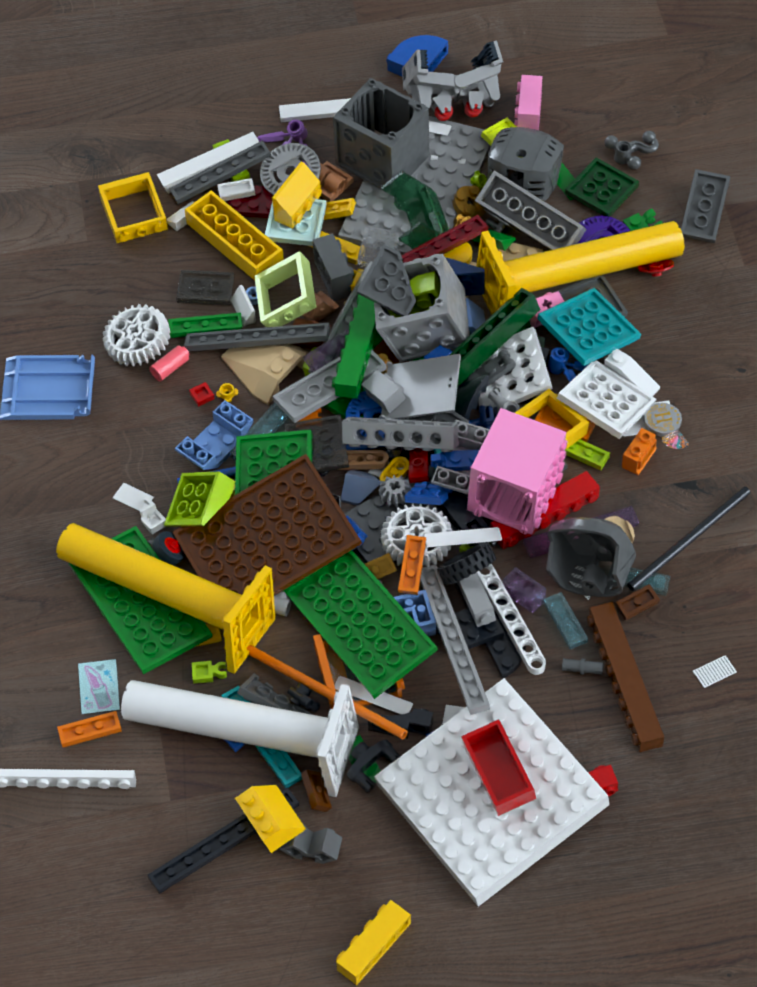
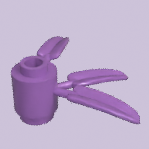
(295, 129)

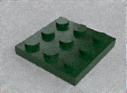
(602, 187)

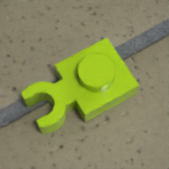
(205, 671)

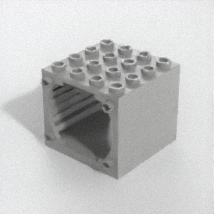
(442, 325)

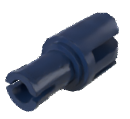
(487, 416)

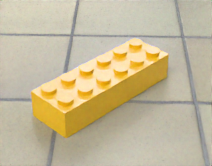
(232, 234)

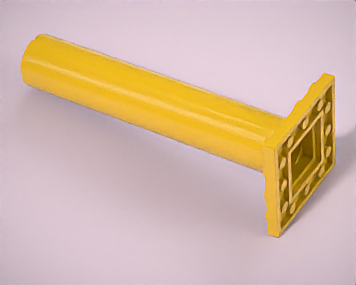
(573, 261)
(241, 617)

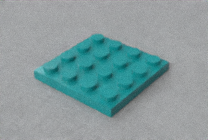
(589, 326)

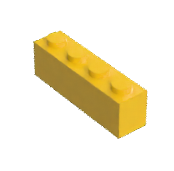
(373, 942)

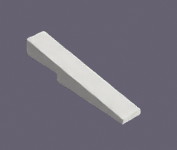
(202, 162)

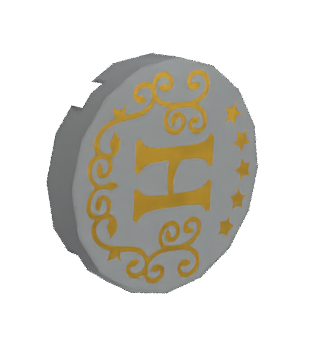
(662, 419)

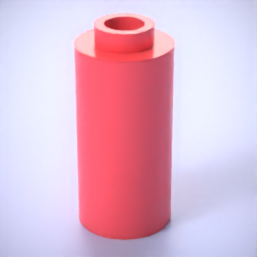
(169, 363)

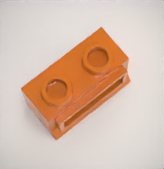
(639, 451)

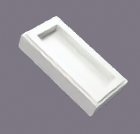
(236, 189)

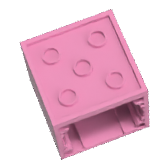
(516, 471)

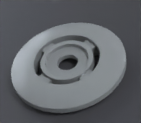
(283, 158)

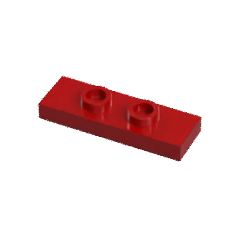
(418, 465)

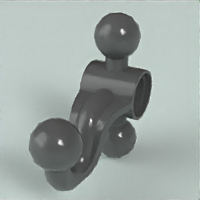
(624, 149)

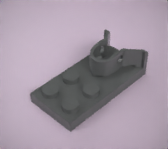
(705, 206)

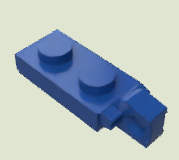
(455, 460)

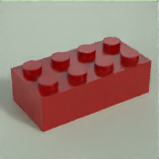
(498, 767)

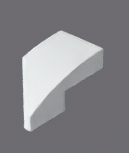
(151, 517)

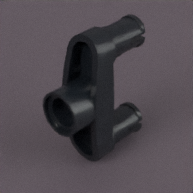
(365, 757)

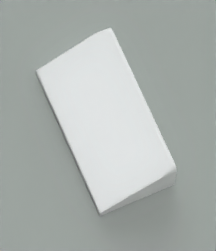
(178, 219)
(243, 305)

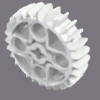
(136, 335)
(416, 528)

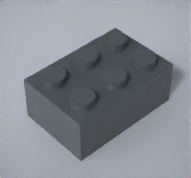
(333, 266)

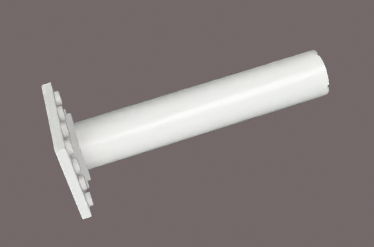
(251, 723)

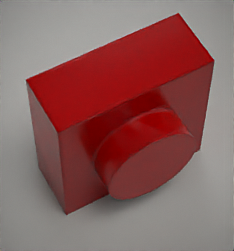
(201, 394)

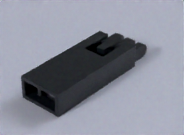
(456, 511)

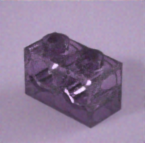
(524, 590)

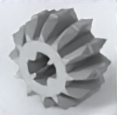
(394, 490)

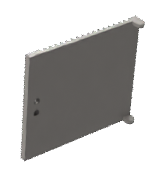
(427, 385)

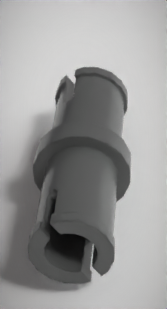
(582, 666)

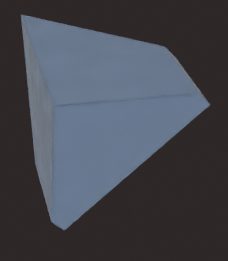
(358, 486)

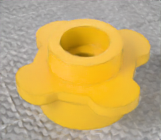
(227, 388)

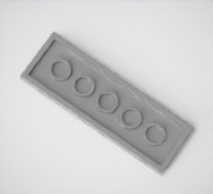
(316, 389)

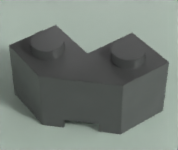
(321, 845)

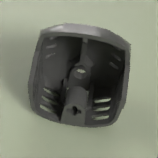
(540, 160)
(584, 544)

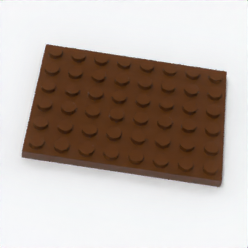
(275, 523)

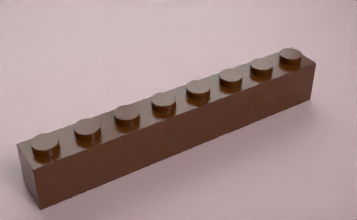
(625, 677)

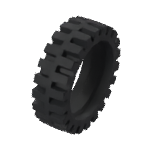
(466, 563)

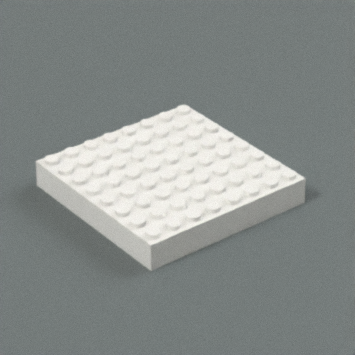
(452, 812)

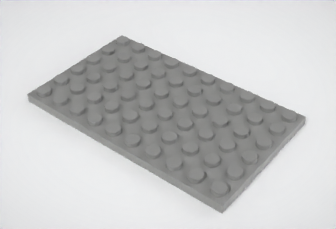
(445, 176)

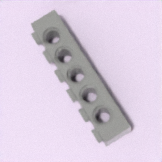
(447, 430)

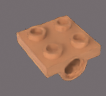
(333, 181)

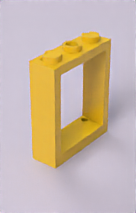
(126, 187)
(549, 398)

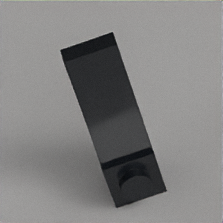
(417, 721)

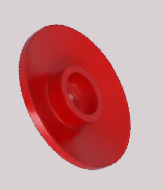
(657, 267)

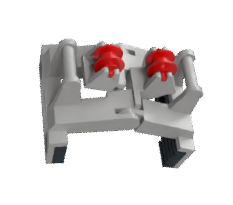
(446, 87)

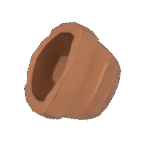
(325, 306)

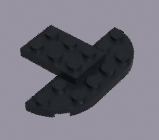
(492, 635)

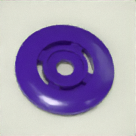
(601, 227)

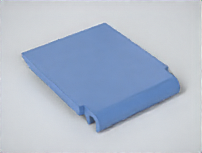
(47, 387)

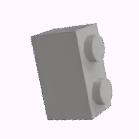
(384, 391)

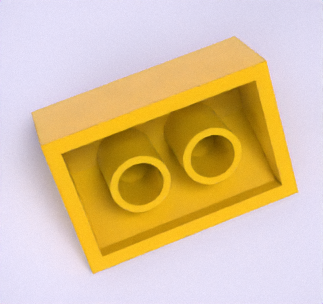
(296, 196)
(270, 815)

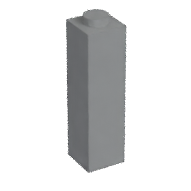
(477, 600)

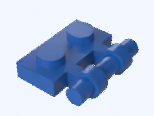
(427, 494)

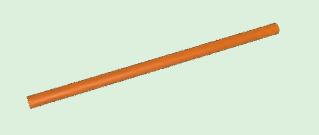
(325, 691)

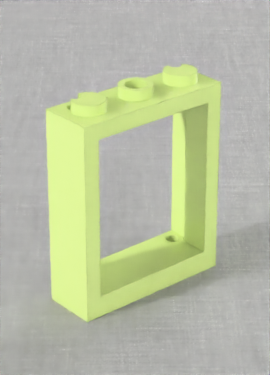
(276, 274)

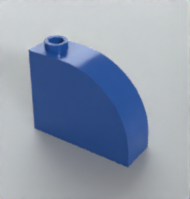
(436, 51)

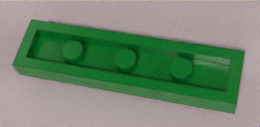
(182, 326)

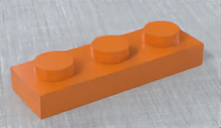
(412, 564)
(89, 729)

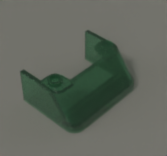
(421, 207)

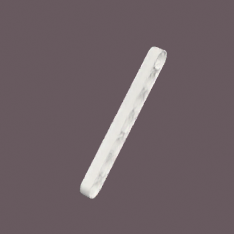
(511, 626)

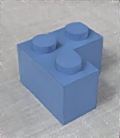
(419, 610)

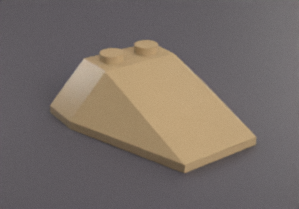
(264, 367)

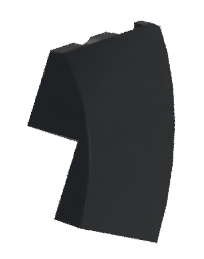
(468, 395)

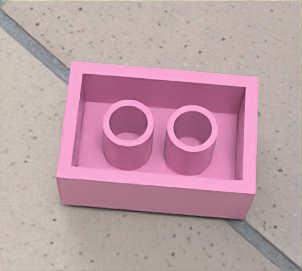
(529, 102)

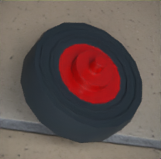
(168, 548)

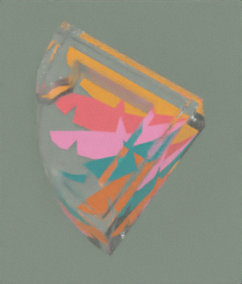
(675, 440)

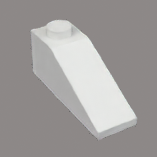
(631, 371)

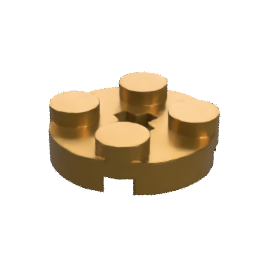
(460, 201)

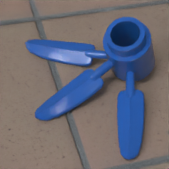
(559, 360)

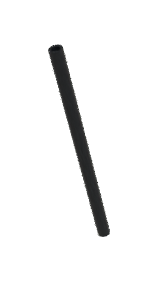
(688, 538)

